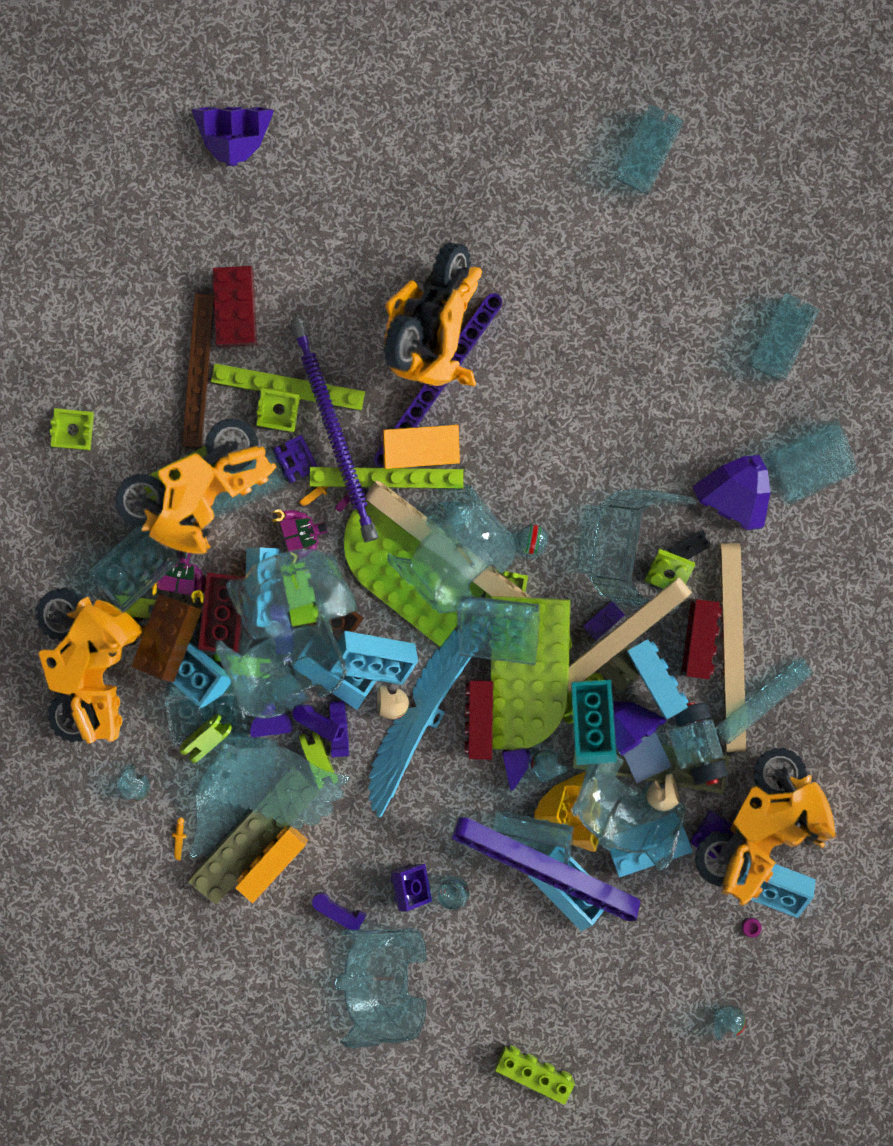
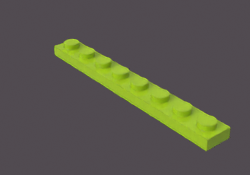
(256, 380)
(390, 477)

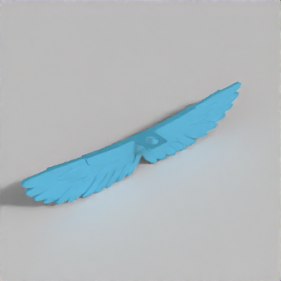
(406, 733)

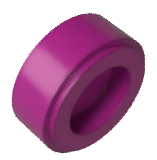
(342, 503)
(751, 927)

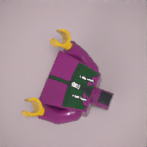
(299, 529)
(183, 579)

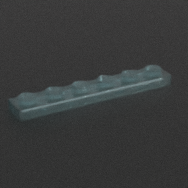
(764, 700)

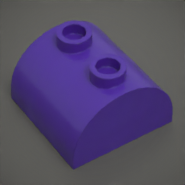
(271, 726)
(411, 887)

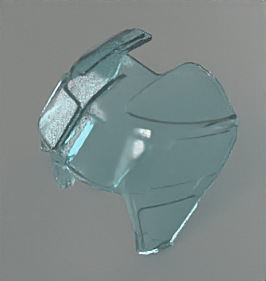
(440, 569)
(270, 593)
(263, 676)
(634, 823)
(382, 1008)

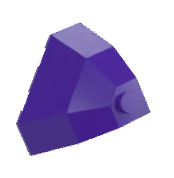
(232, 132)
(738, 491)
(633, 723)

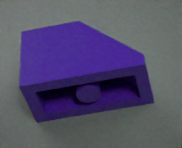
(516, 765)

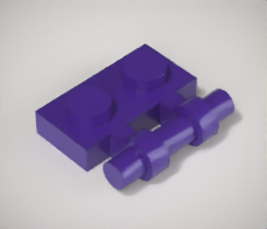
(301, 456)

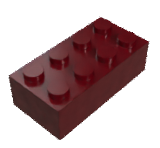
(234, 306)
(219, 615)
(700, 639)
(480, 719)

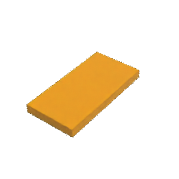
(421, 446)

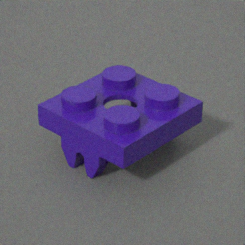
(711, 823)

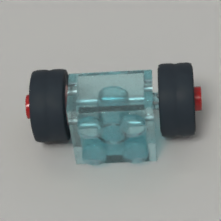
(698, 744)

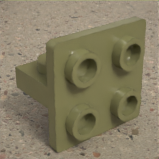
(620, 670)

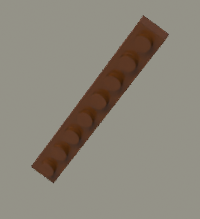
(198, 371)

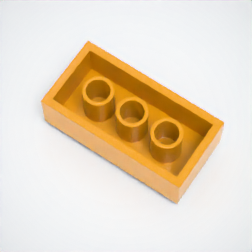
(271, 864)

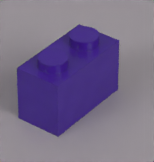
(603, 620)

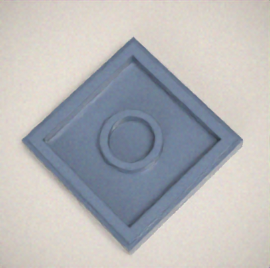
(647, 758)

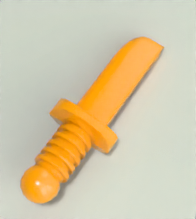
(313, 495)
(179, 838)

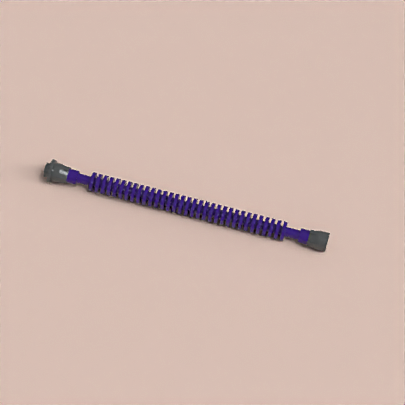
(328, 415)

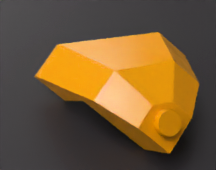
(557, 808)

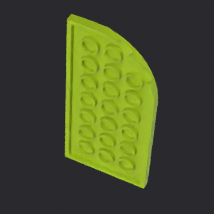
(372, 570)
(529, 697)

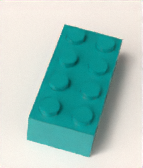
(593, 722)

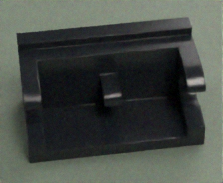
(691, 546)

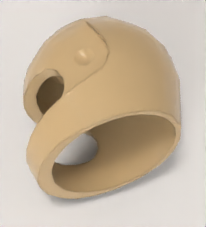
(391, 705)
(665, 798)

